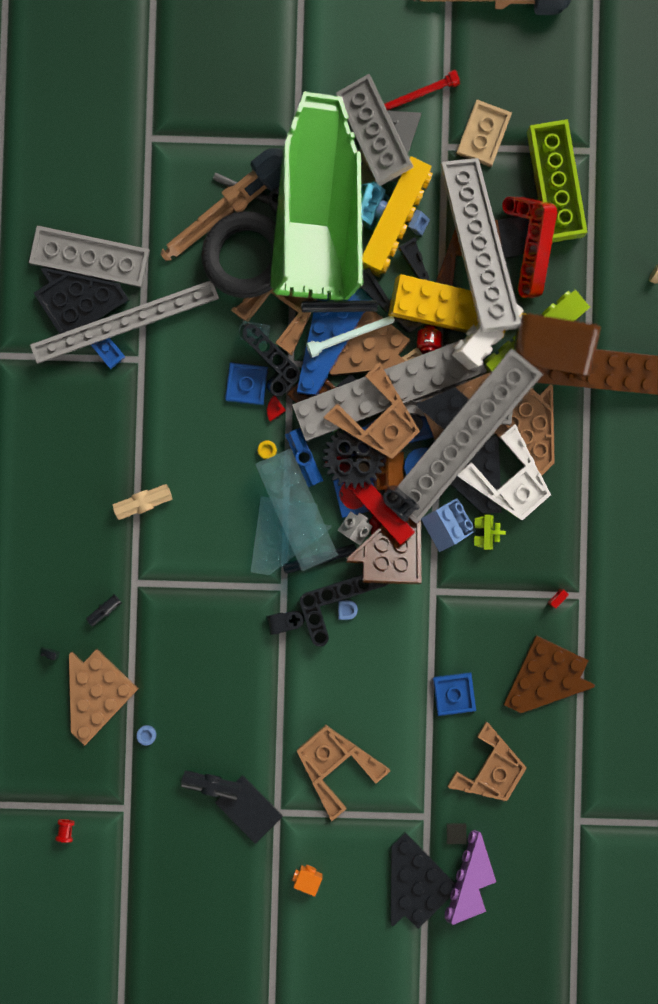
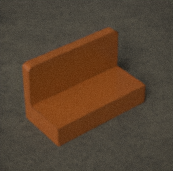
(391, 473)

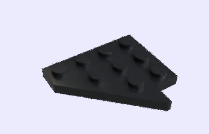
(416, 883)

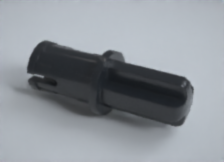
(103, 610)

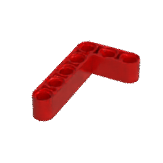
(538, 241)

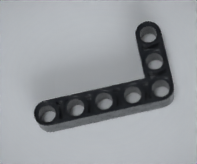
(337, 596)

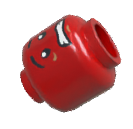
(429, 339)

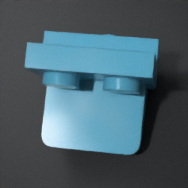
(371, 196)

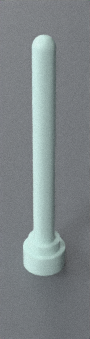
(315, 348)

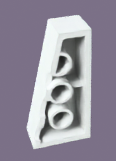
(477, 345)

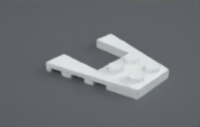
(523, 490)

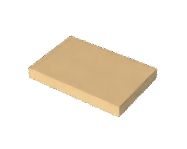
(484, 133)

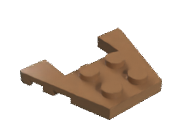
(499, 772)

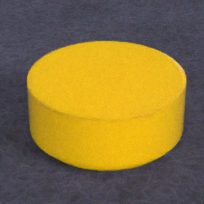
(267, 449)

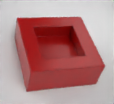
(558, 598)

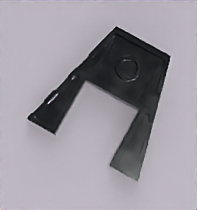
(375, 292)

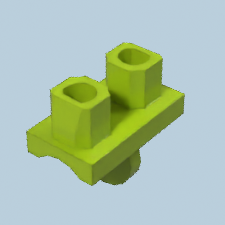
(487, 540)

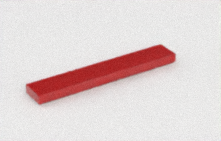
(375, 504)

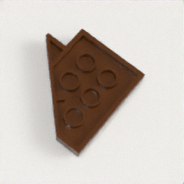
(546, 676)

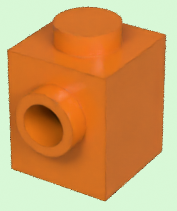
(307, 879)

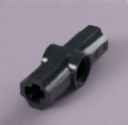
(211, 785)

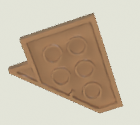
(370, 348)

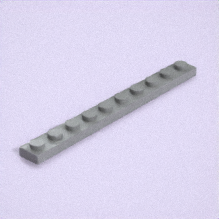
(124, 322)

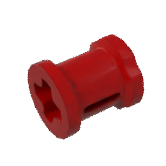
(65, 830)

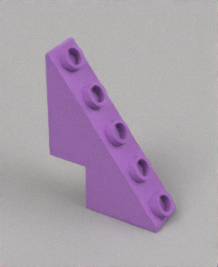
(473, 875)

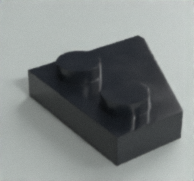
(443, 406)

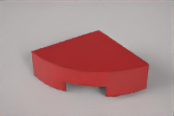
(274, 408)

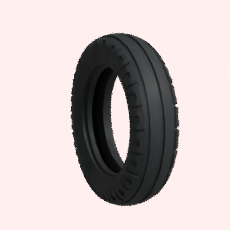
(211, 250)

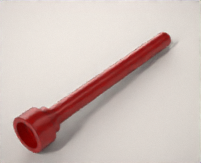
(451, 79)

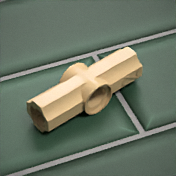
(142, 502)

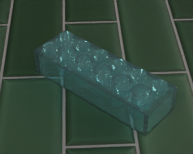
(296, 509)

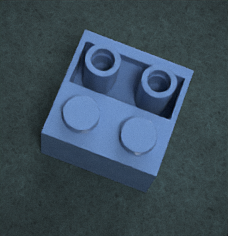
(448, 525)

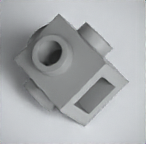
(355, 527)

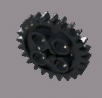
(354, 475)

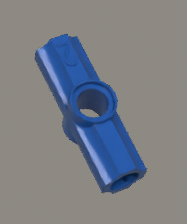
(299, 445)

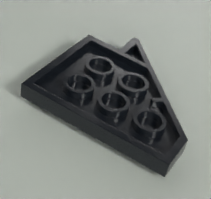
(78, 299)
(488, 463)

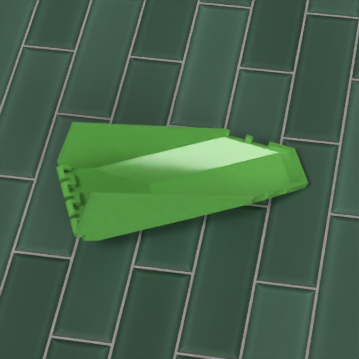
(319, 205)

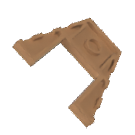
(292, 334)
(391, 429)
(326, 752)

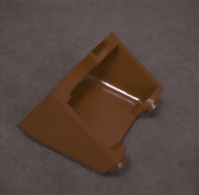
(557, 344)

